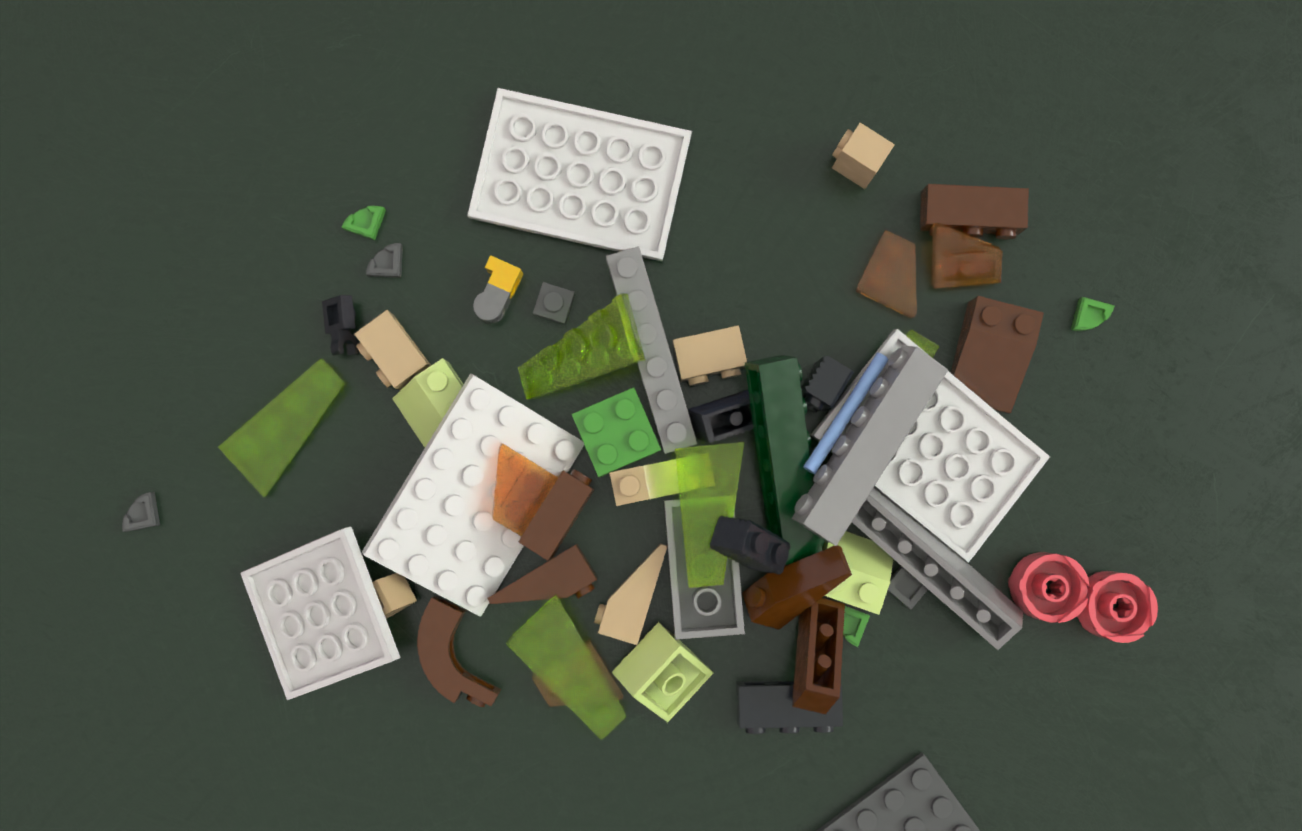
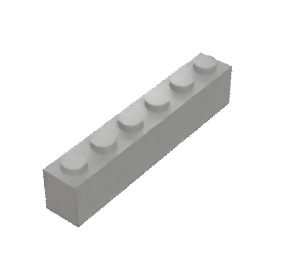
(658, 369)
(869, 443)
(939, 569)

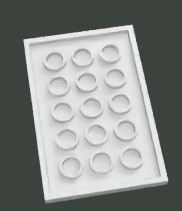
(579, 174)
(956, 464)
(442, 516)

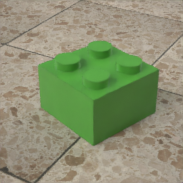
(616, 432)

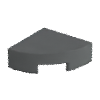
(387, 262)
(142, 513)

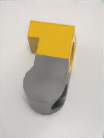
(500, 289)

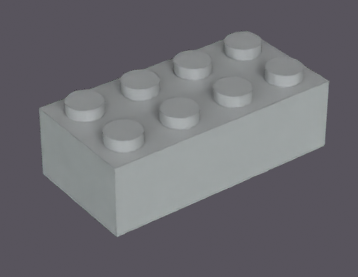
(706, 609)

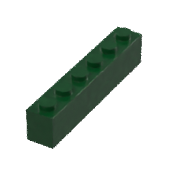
(782, 448)

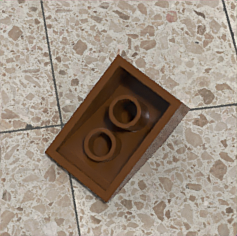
(996, 350)

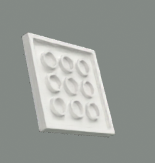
(320, 614)

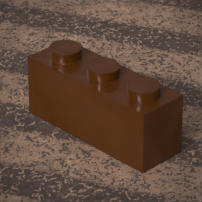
(975, 209)
(819, 656)

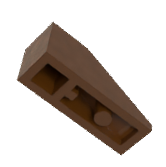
(562, 575)
(784, 596)

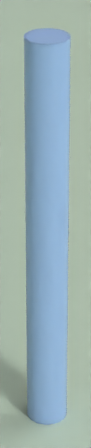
(846, 413)

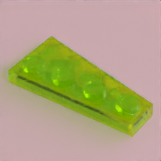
(591, 350)
(278, 431)
(706, 491)
(564, 663)

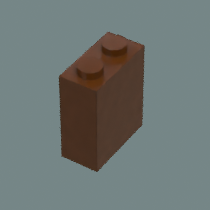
(557, 514)

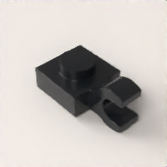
(338, 321)

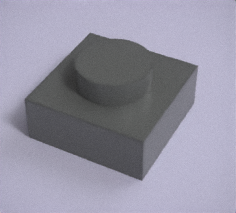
(554, 303)
(906, 588)

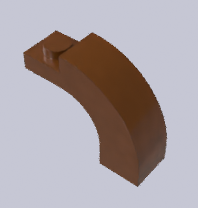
(439, 660)

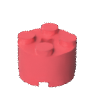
(1068, 587)
(1134, 613)

